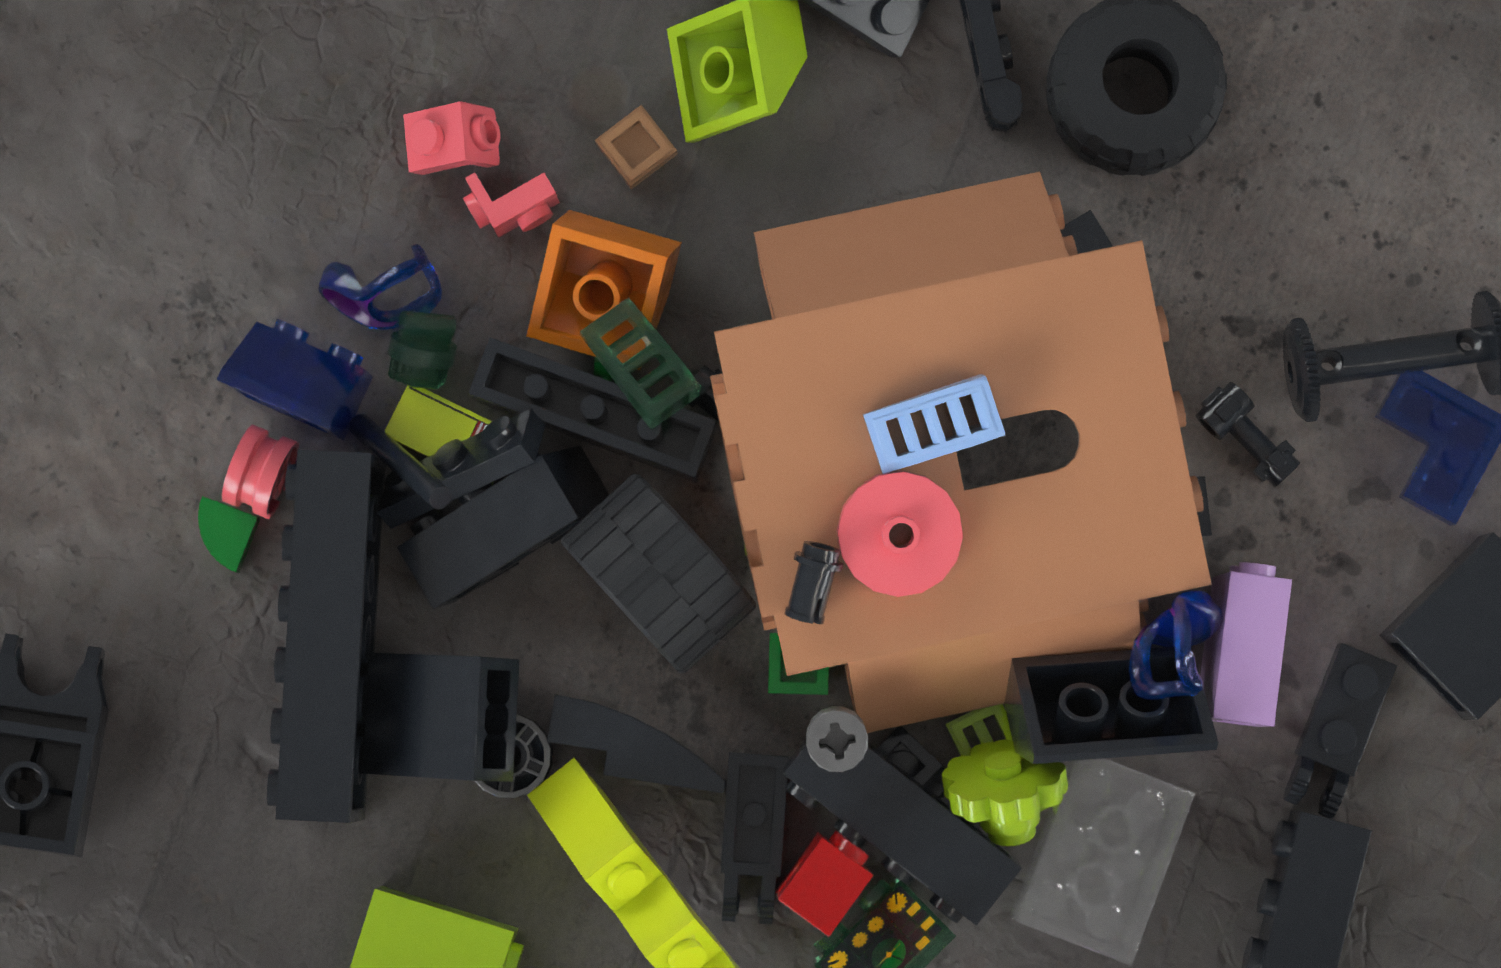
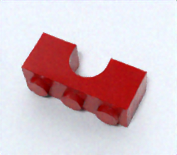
(825, 881)

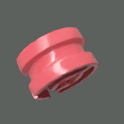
(259, 471)

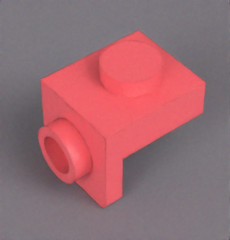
(451, 137)
(523, 207)

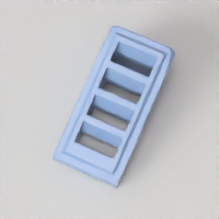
(985, 407)

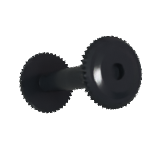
(1392, 356)

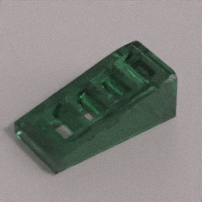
(668, 401)

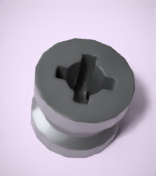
(835, 728)

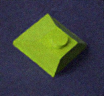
(735, 64)

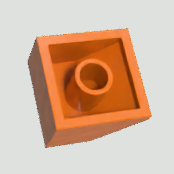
(593, 269)

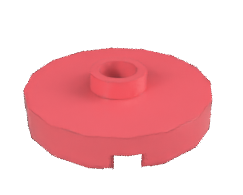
(876, 509)

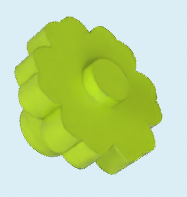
(1003, 790)

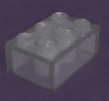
(1103, 858)

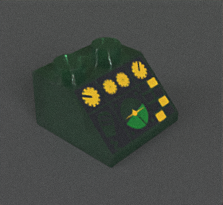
(889, 933)

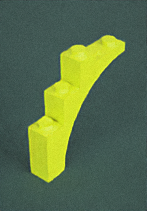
(625, 872)

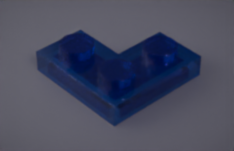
(1457, 436)

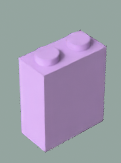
(1246, 652)

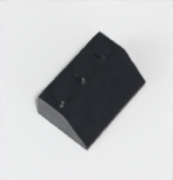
(1088, 709)

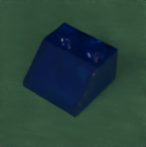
(297, 378)

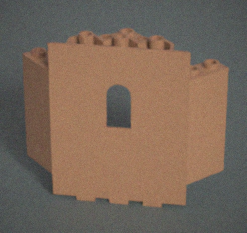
(913, 302)

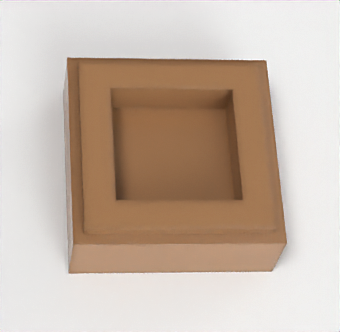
(636, 147)

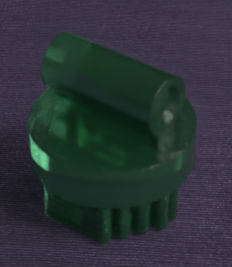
(422, 349)

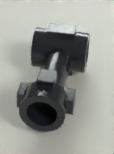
(1226, 412)

